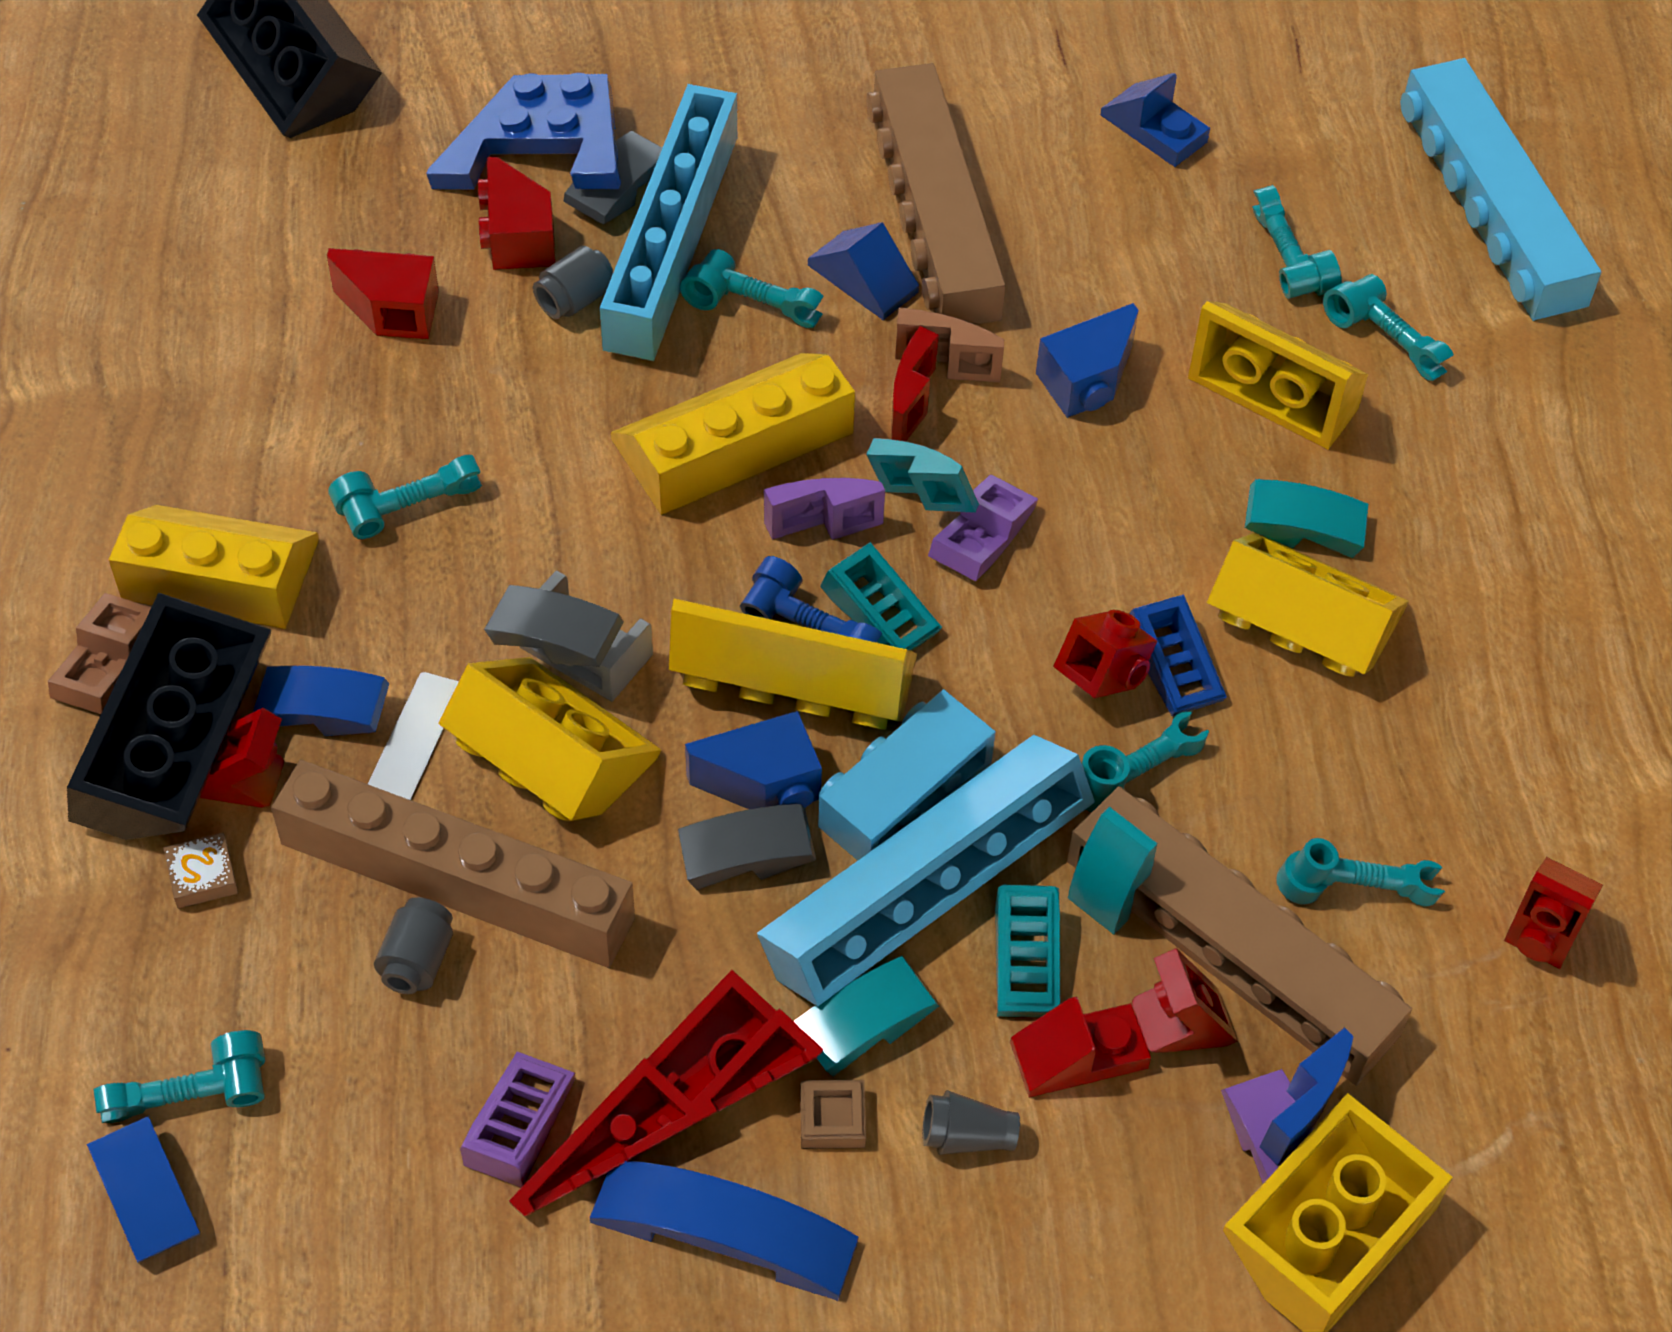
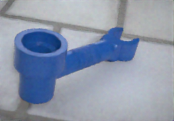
(773, 594)

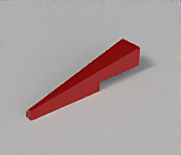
(706, 1064)

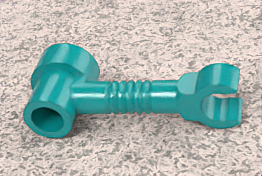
(1302, 271)
(717, 276)
(1365, 300)
(364, 506)
(1110, 768)
(1318, 864)
(234, 1072)

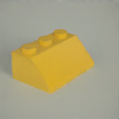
(1275, 374)
(212, 562)
(1305, 604)
(546, 736)
(1335, 1215)

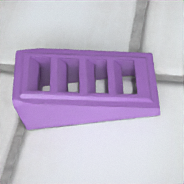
(498, 1160)

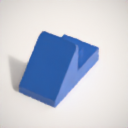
(1156, 122)

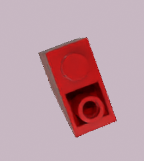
(518, 220)
(387, 290)
(1552, 913)

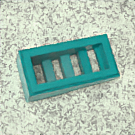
(872, 566)
(1027, 912)

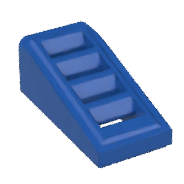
(1178, 616)

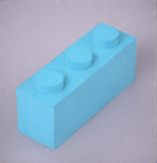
(905, 774)

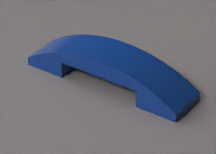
(728, 1220)

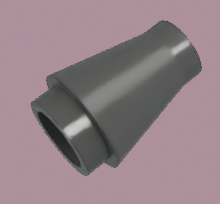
(966, 1125)

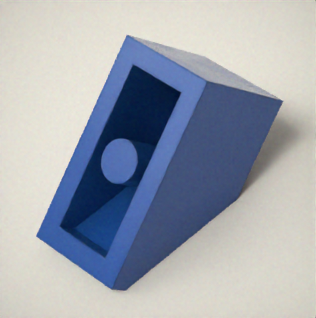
(1087, 360)
(758, 764)

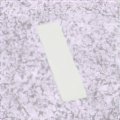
(413, 736)

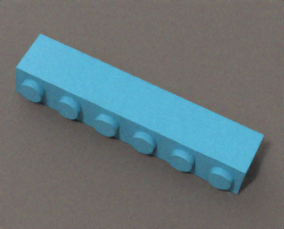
(1500, 190)
(669, 223)
(925, 869)

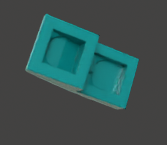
(921, 470)
(1299, 511)
(1111, 869)
(866, 1011)

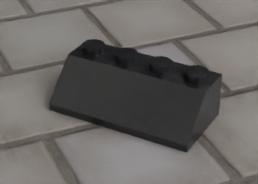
(293, 58)
(165, 721)

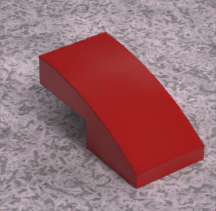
(913, 384)

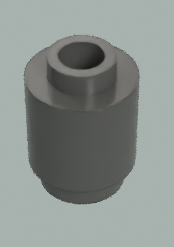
(573, 282)
(414, 946)

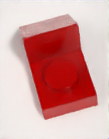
(247, 762)
(1182, 1009)
(1079, 1048)

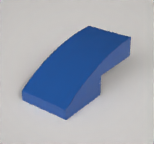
(328, 697)
(1311, 1090)
(143, 1189)

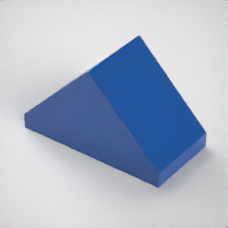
(867, 268)

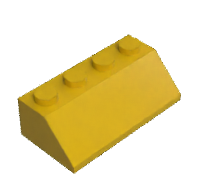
(738, 430)
(789, 661)

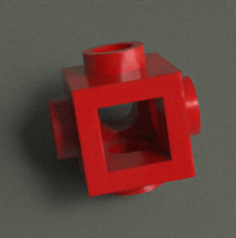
(1106, 653)

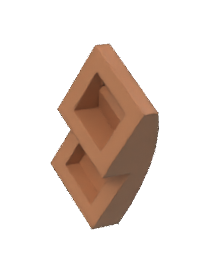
(967, 348)
(102, 649)

